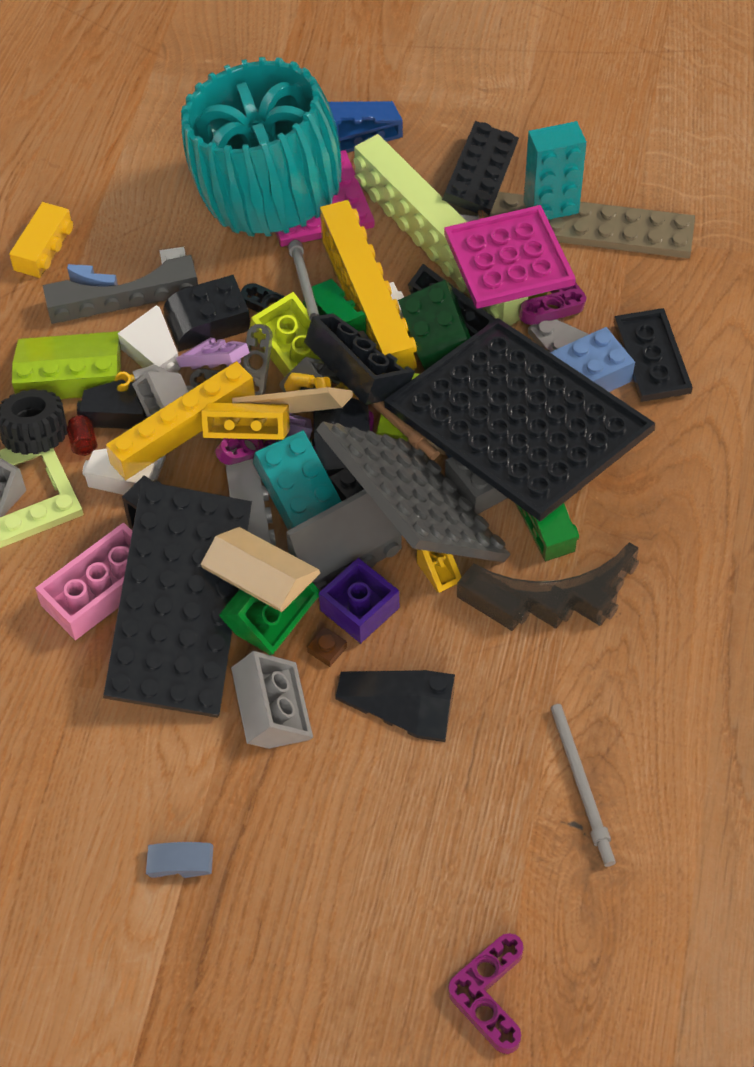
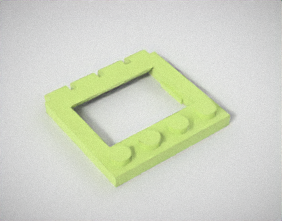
(44, 513)

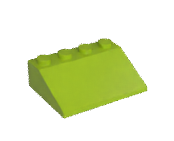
(66, 363)

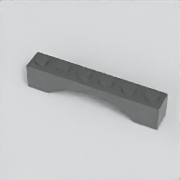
(73, 300)

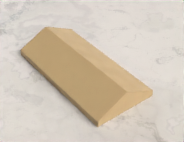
(303, 400)
(258, 568)

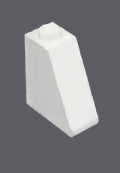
(150, 341)
(103, 476)

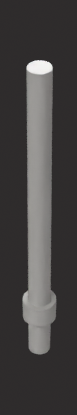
(296, 252)
(599, 833)

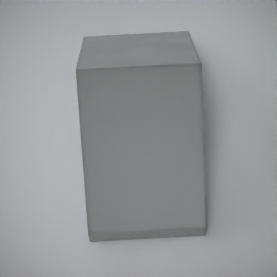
(11, 486)

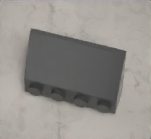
(342, 535)

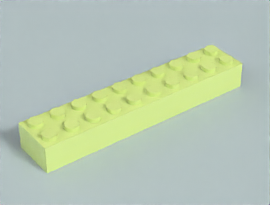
(416, 211)

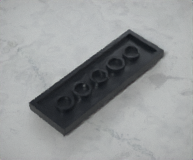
(481, 168)

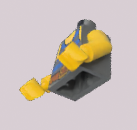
(311, 374)

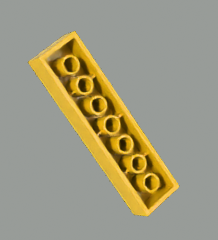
(364, 282)

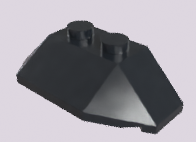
(474, 318)
(351, 415)

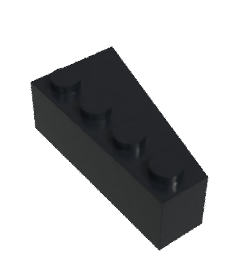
(356, 359)

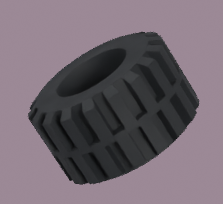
(32, 421)

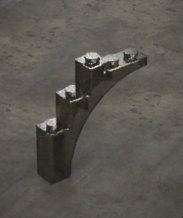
(512, 600)

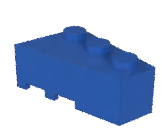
(364, 120)

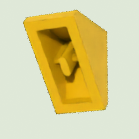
(439, 569)

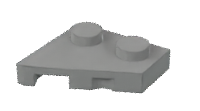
(554, 334)

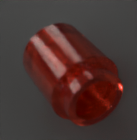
(81, 435)

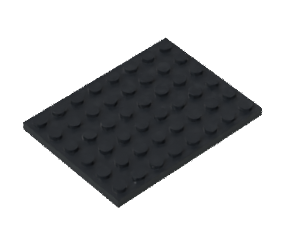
(519, 418)

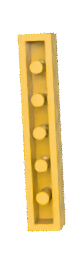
(176, 421)

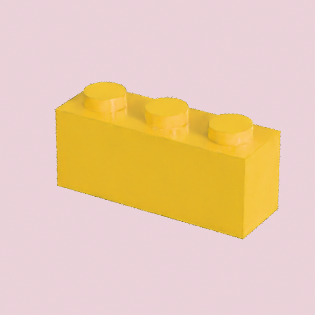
(41, 240)
(246, 421)

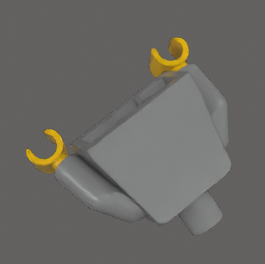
(154, 387)

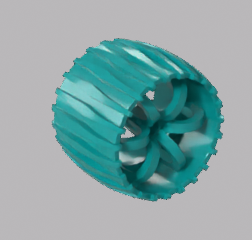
(262, 146)

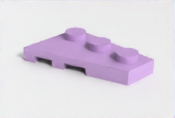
(213, 354)

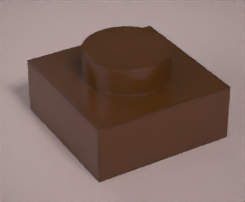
(327, 647)

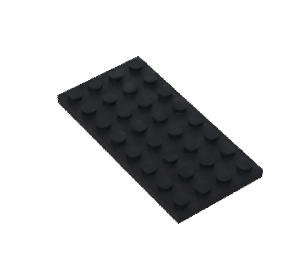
(168, 626)

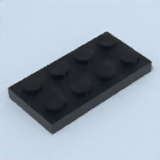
(658, 362)

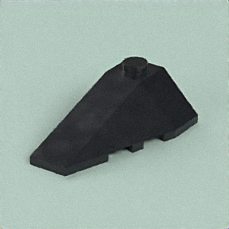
(409, 699)

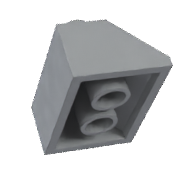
(271, 701)

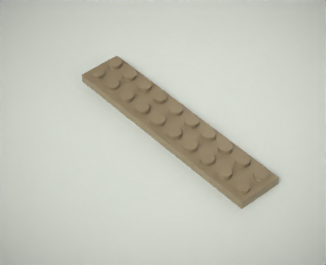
(613, 227)

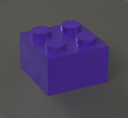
(359, 600)

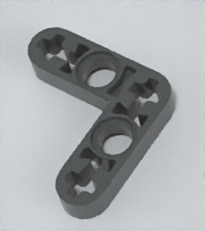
(259, 375)

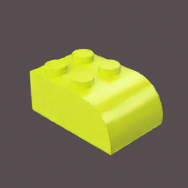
(289, 328)

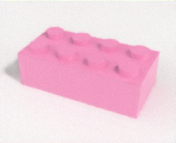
(88, 585)

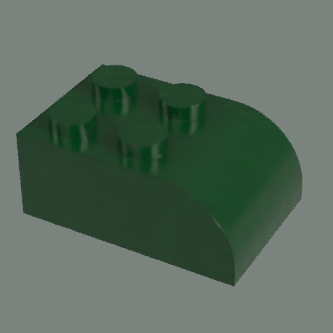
(434, 322)

